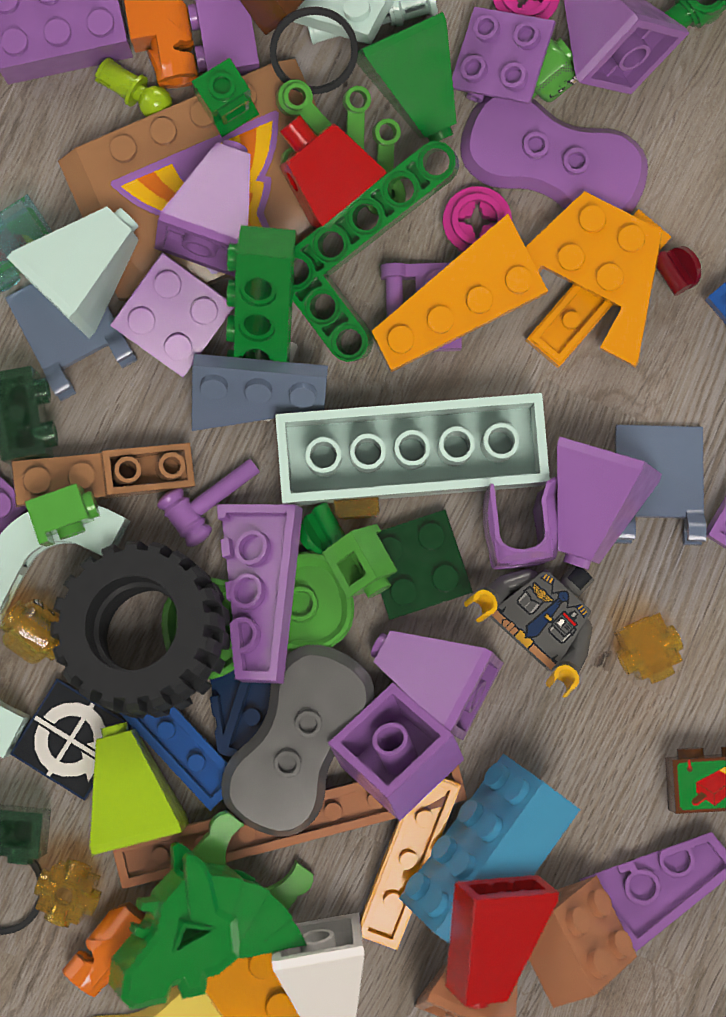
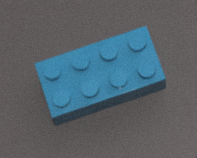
(497, 834)

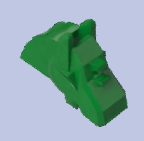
(195, 929)

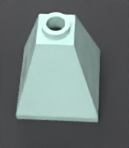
(80, 264)

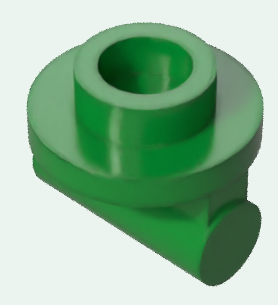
(320, 529)

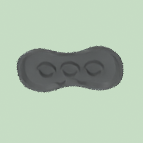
(282, 771)

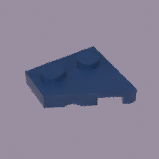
(237, 710)

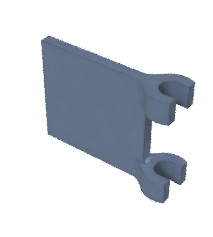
(59, 342)
(679, 458)

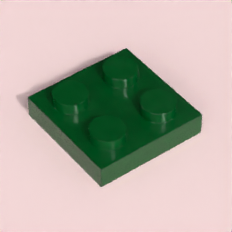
(426, 565)

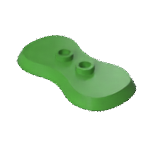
(318, 614)

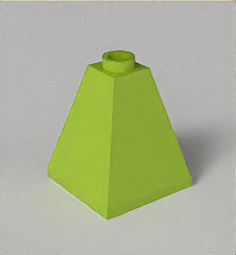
(130, 794)

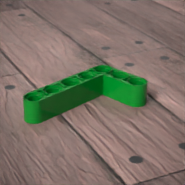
(357, 239)

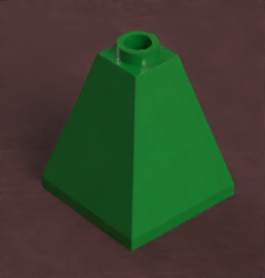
(416, 76)

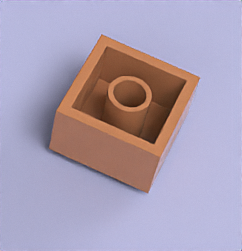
(581, 944)

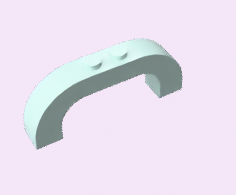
(17, 552)

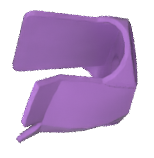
(546, 526)

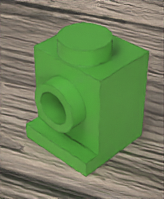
(62, 513)
(361, 562)

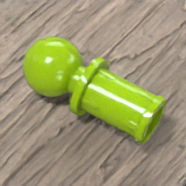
(133, 88)

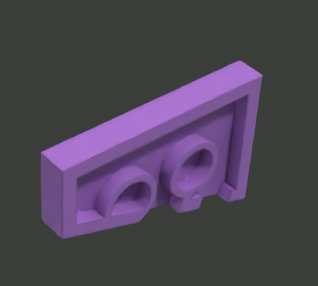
(663, 885)

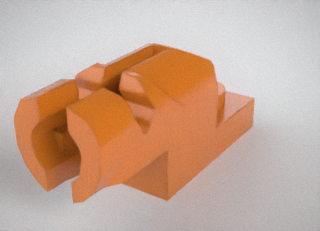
(166, 35)
(92, 971)

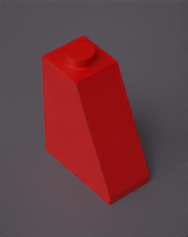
(494, 935)

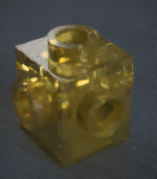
(82, 884)

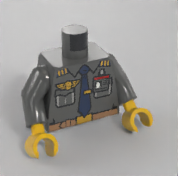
(543, 618)

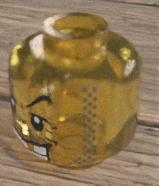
(29, 631)

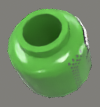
(556, 72)

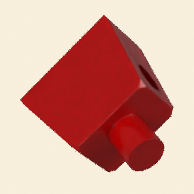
(326, 170)

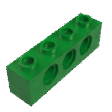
(261, 293)

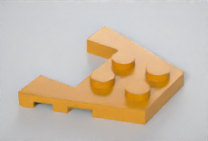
(609, 257)

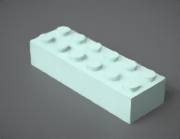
(412, 449)

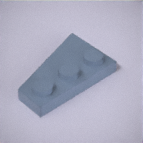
(252, 390)

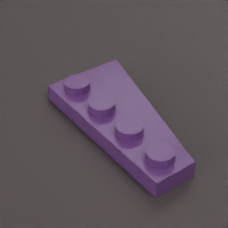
(261, 569)

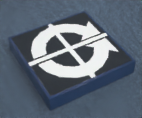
(63, 738)

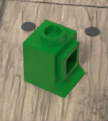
(225, 97)

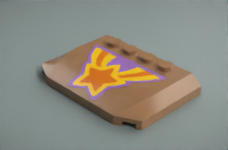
(153, 157)

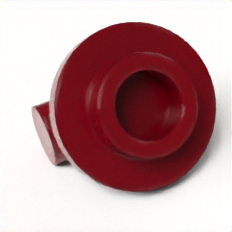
(679, 269)

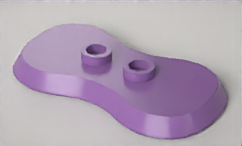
(531, 149)

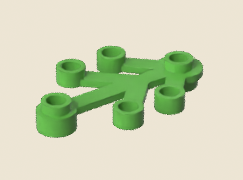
(354, 126)

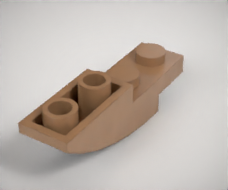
(107, 473)

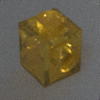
(649, 648)

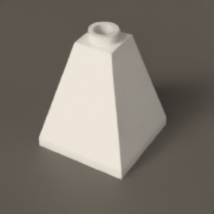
(328, 971)

